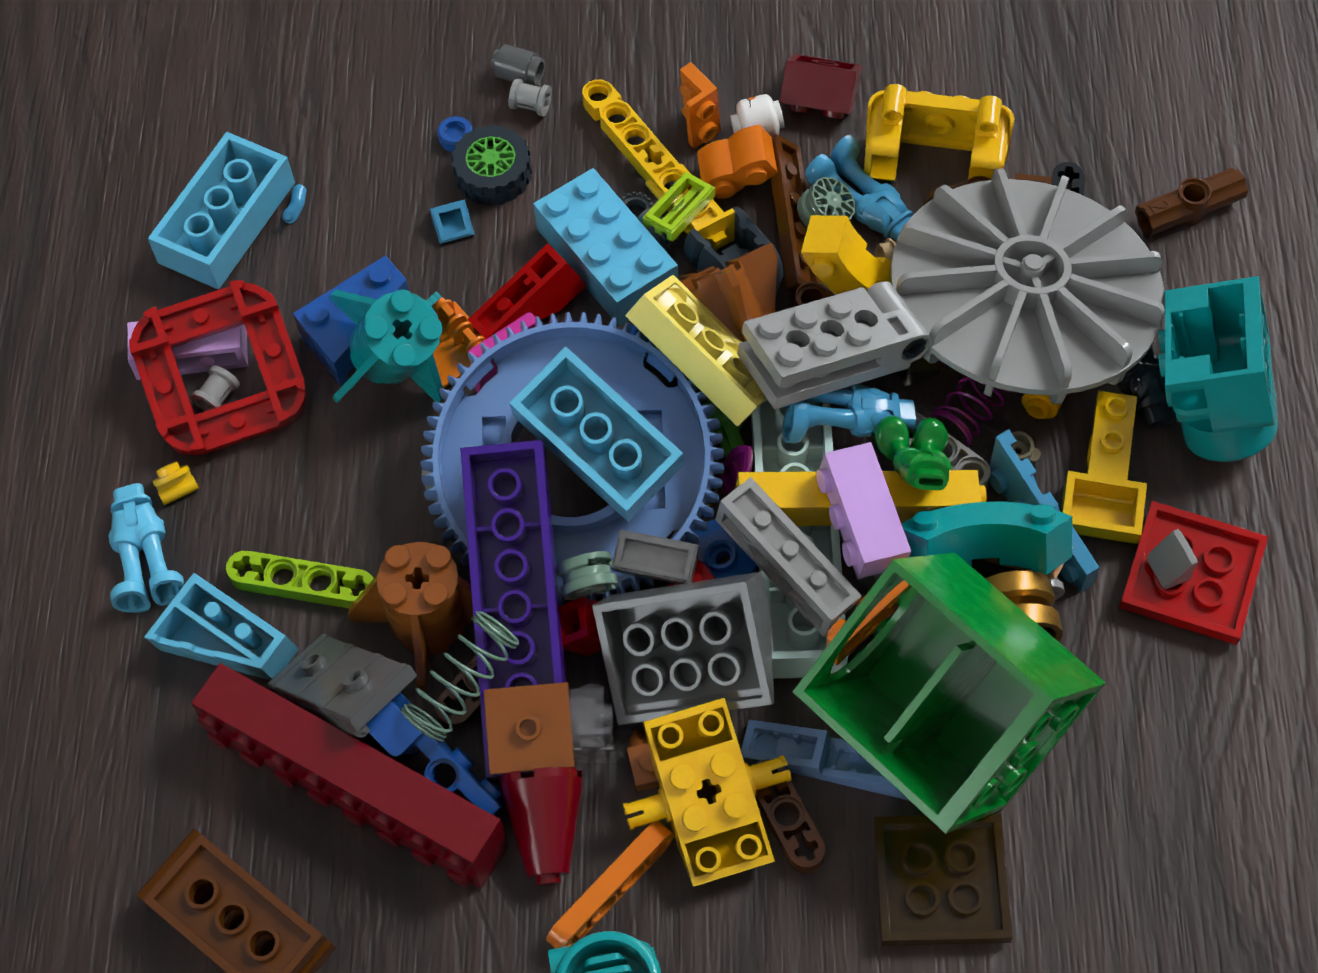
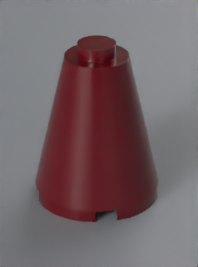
(544, 818)

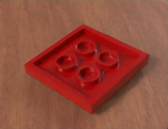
(1220, 586)

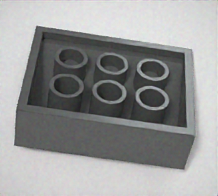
(687, 647)

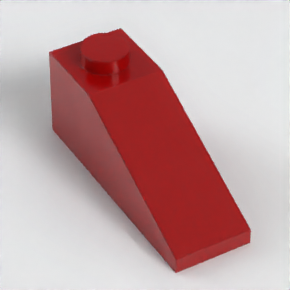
(538, 287)

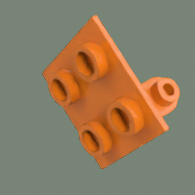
(455, 341)

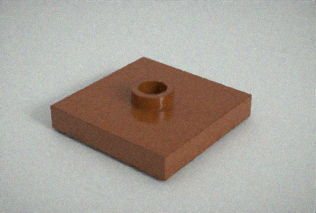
(529, 728)

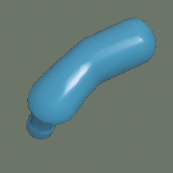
(296, 205)

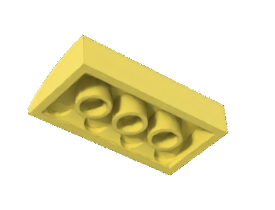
(698, 347)

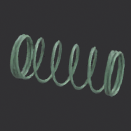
(423, 720)

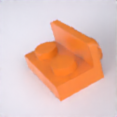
(699, 105)

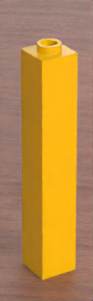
(806, 505)

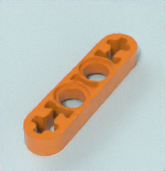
(611, 886)

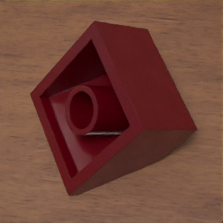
(820, 85)

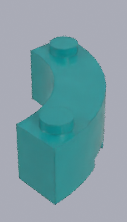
(1012, 532)

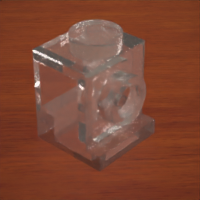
(591, 718)

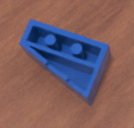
(328, 329)

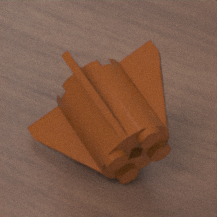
(740, 290)
(420, 600)

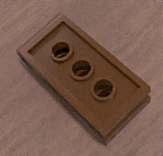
(201, 869)

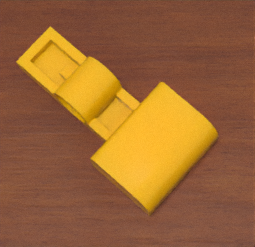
(1103, 499)

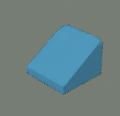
(451, 221)

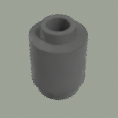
(514, 63)

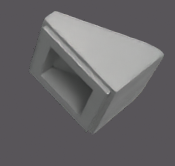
(1172, 560)

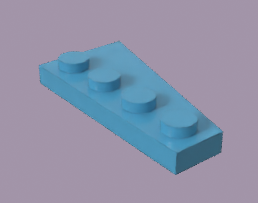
(1018, 485)

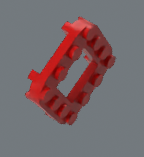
(201, 317)

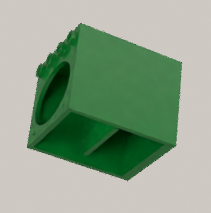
(951, 691)

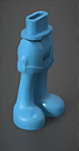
(880, 206)
(861, 414)

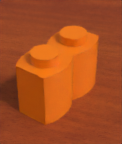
(738, 161)

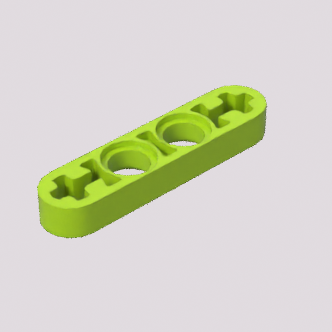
(303, 574)

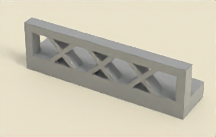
(786, 556)

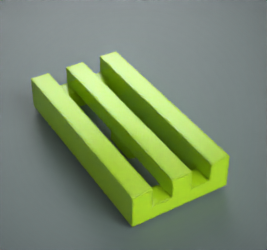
(684, 209)

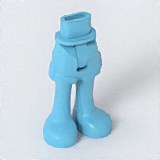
(137, 529)

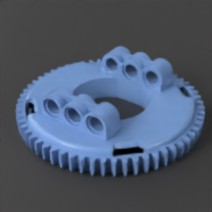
(619, 362)

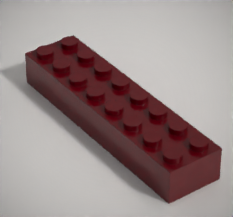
(351, 777)

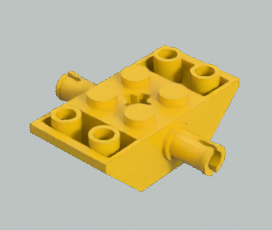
(717, 836)

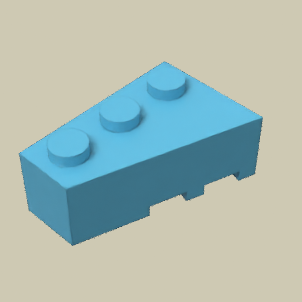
(217, 629)

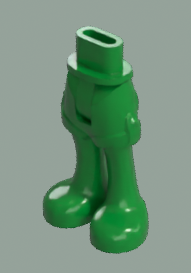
(922, 464)

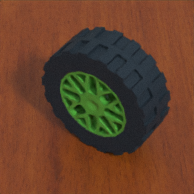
(491, 165)

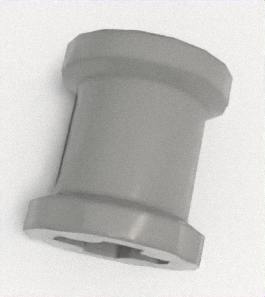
(530, 97)
(215, 389)

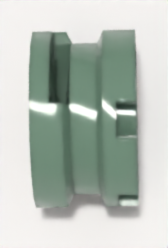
(825, 201)
(587, 575)

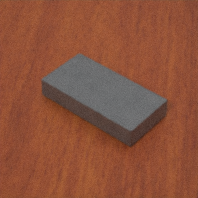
(655, 557)

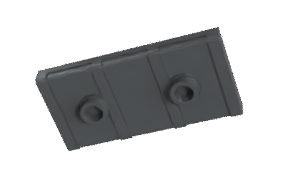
(341, 683)

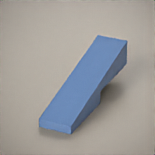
(814, 755)

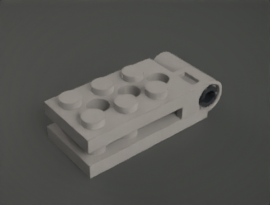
(832, 343)

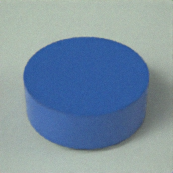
(452, 130)

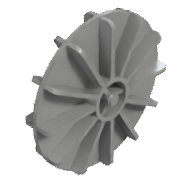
(1029, 286)

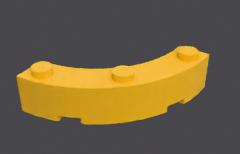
(840, 255)

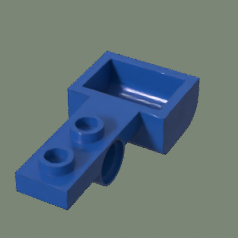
(404, 739)

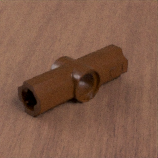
(1191, 201)

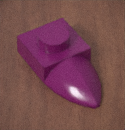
(738, 460)

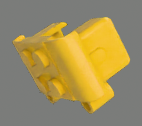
(935, 121)

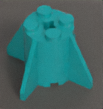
(392, 339)

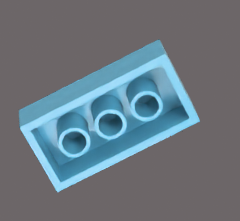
(222, 210)
(603, 243)
(597, 434)

